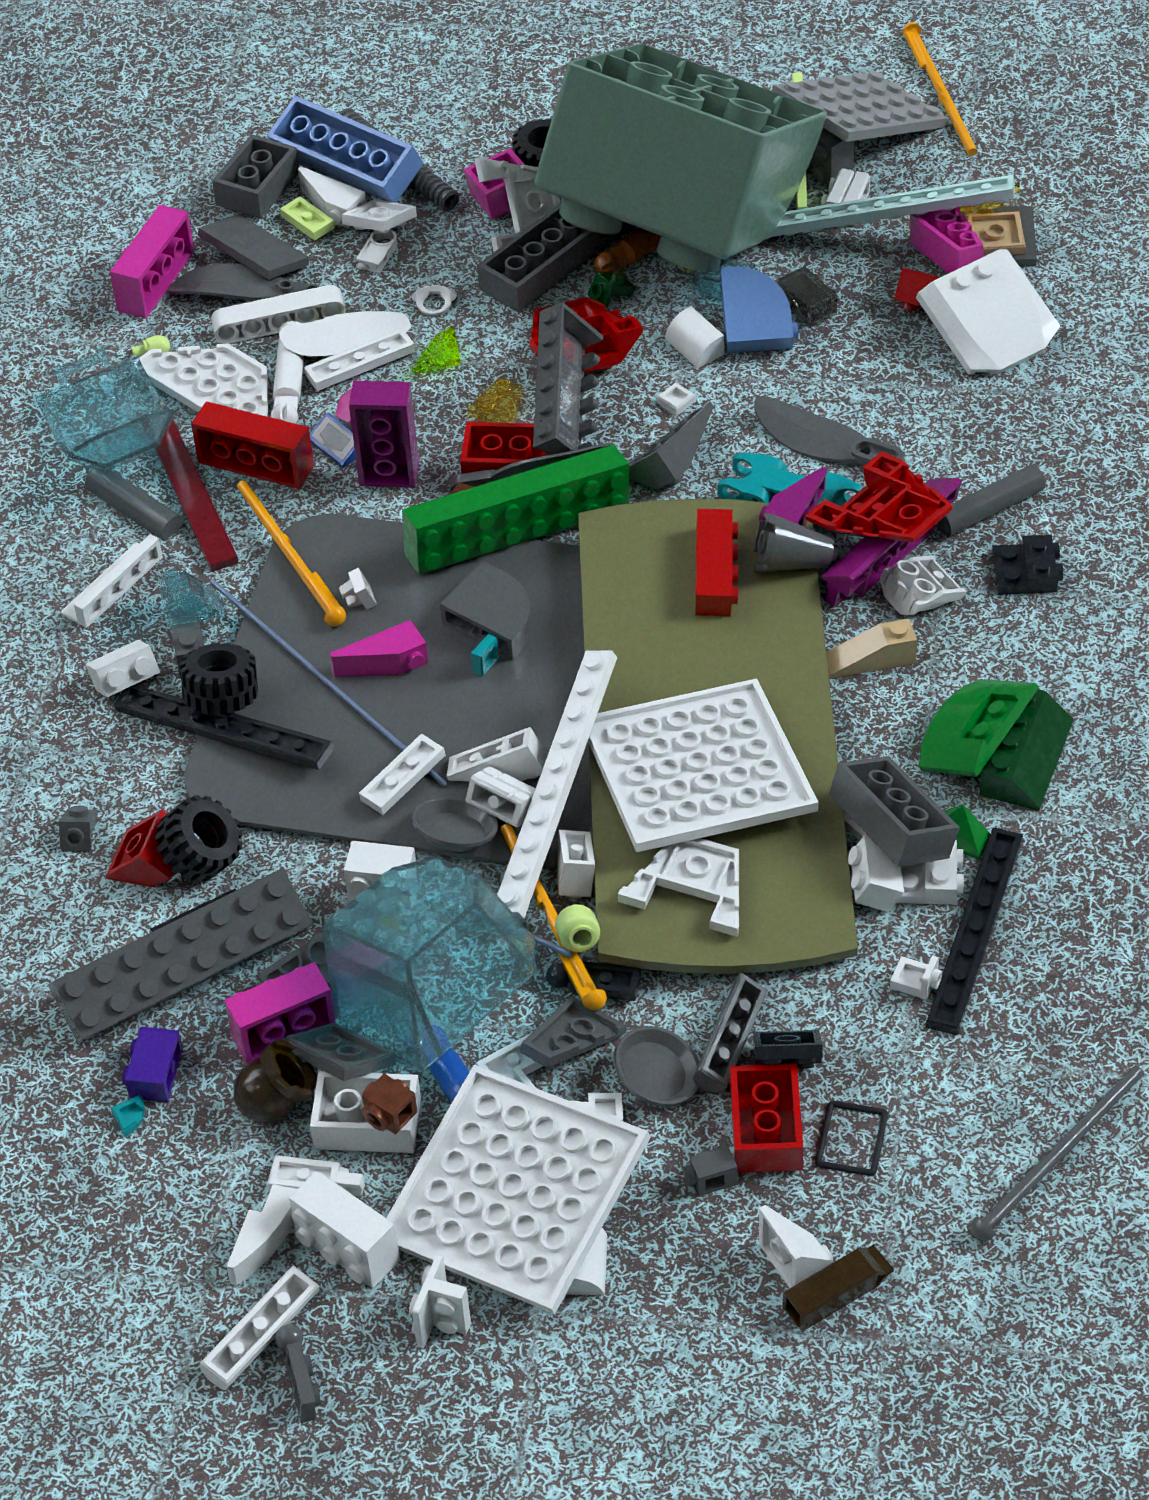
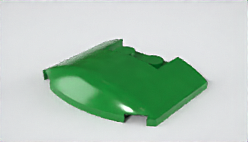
(972, 725)

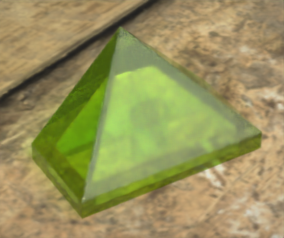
(440, 352)

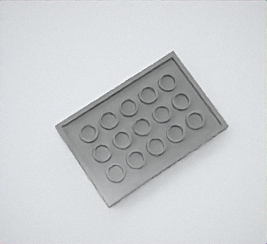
(864, 105)

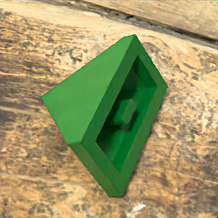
(972, 834)

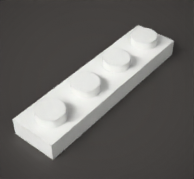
(359, 359)

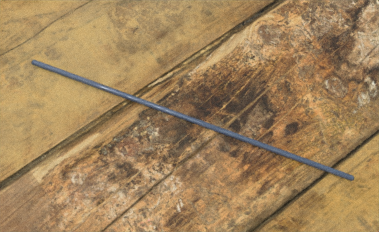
(318, 674)

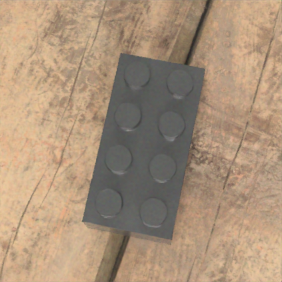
(893, 811)

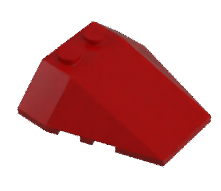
(617, 332)
(889, 507)

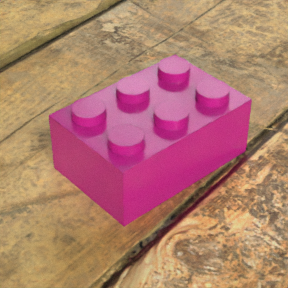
(279, 1009)

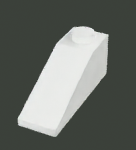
(330, 195)
(516, 755)

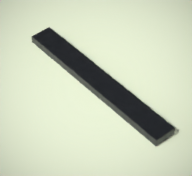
(226, 728)
(974, 932)

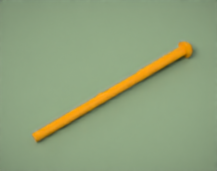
(912, 33)
(335, 614)
(592, 998)

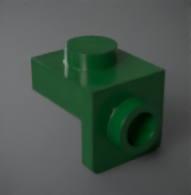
(608, 285)

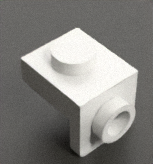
(916, 977)

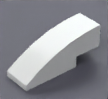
(261, 1234)

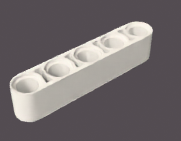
(267, 315)

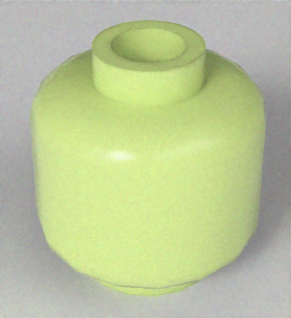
(577, 928)

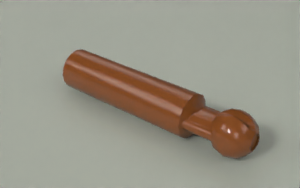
(627, 251)

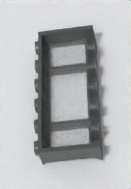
(562, 380)

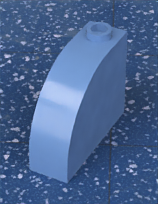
(755, 312)

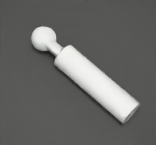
(287, 382)

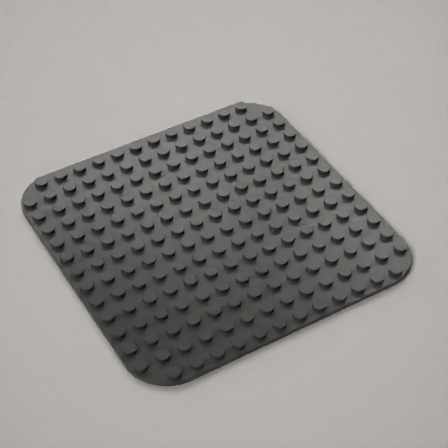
(434, 700)

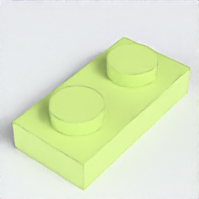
(307, 218)

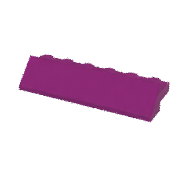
(867, 559)

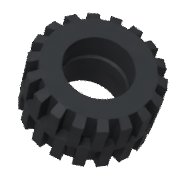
(530, 141)
(219, 678)
(185, 851)

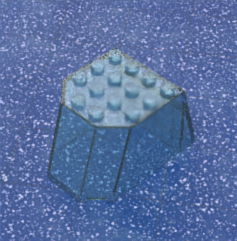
(424, 959)

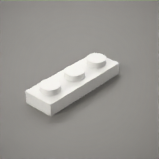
(402, 774)

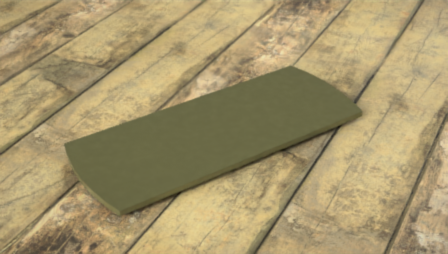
(791, 870)

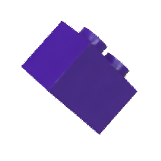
(153, 1064)

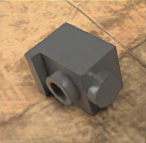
(712, 1170)

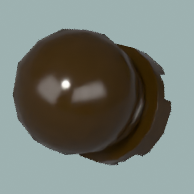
(273, 1084)

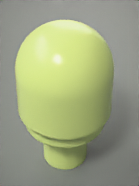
(153, 342)

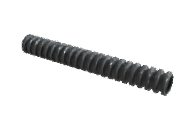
(424, 180)

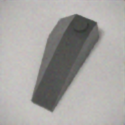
(671, 453)

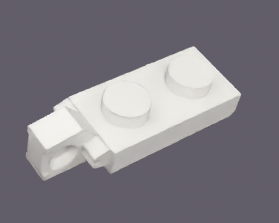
(295, 1171)

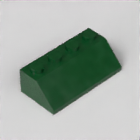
(1028, 754)

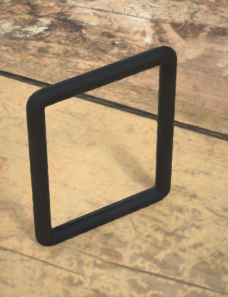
(877, 1151)

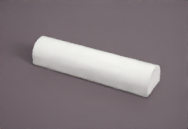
(258, 1328)

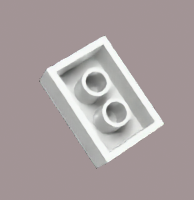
(341, 1126)
(344, 1229)

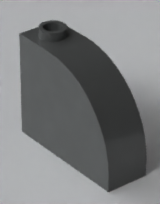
(493, 605)

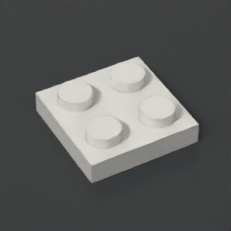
(379, 216)

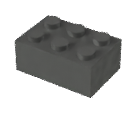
(256, 176)

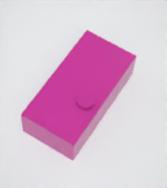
(152, 261)

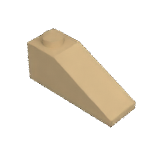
(876, 649)

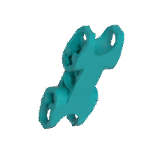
(771, 476)

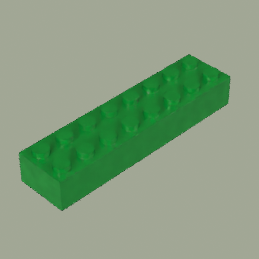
(513, 509)

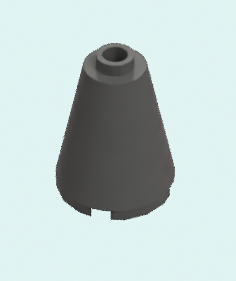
(790, 546)

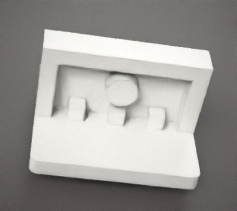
(439, 1304)

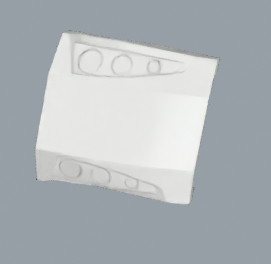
(919, 585)

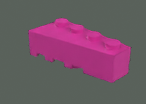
(945, 238)

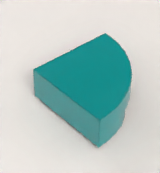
(129, 1114)

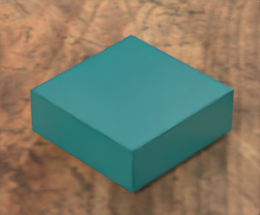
(485, 655)

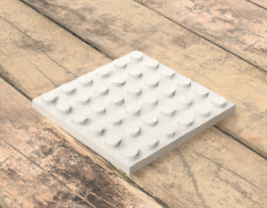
(699, 765)
(515, 1187)

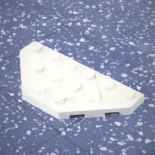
(210, 375)

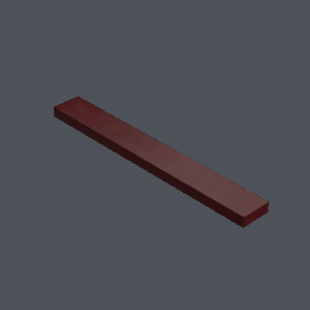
(195, 501)

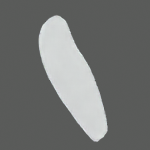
(340, 332)

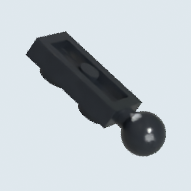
(616, 980)

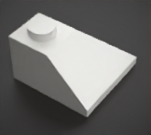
(790, 1247)

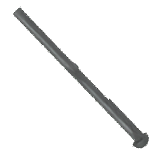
(983, 1228)

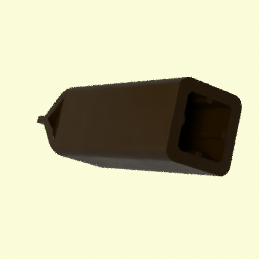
(835, 1286)

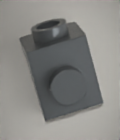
(77, 828)

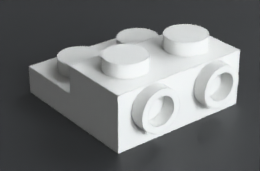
(933, 881)

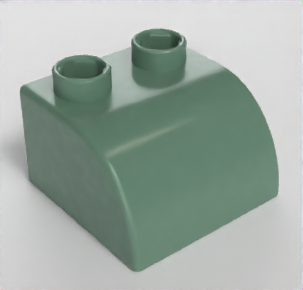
(675, 153)

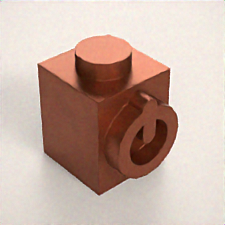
(388, 1104)

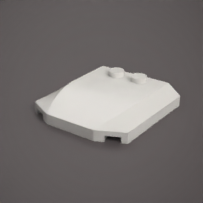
(989, 314)

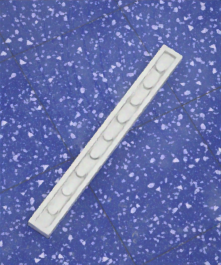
(556, 781)

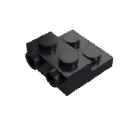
(1027, 566)
(788, 1048)

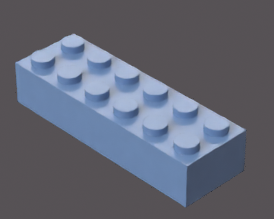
(347, 149)

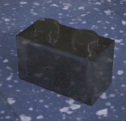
(809, 296)

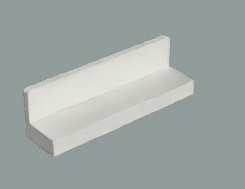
(114, 581)

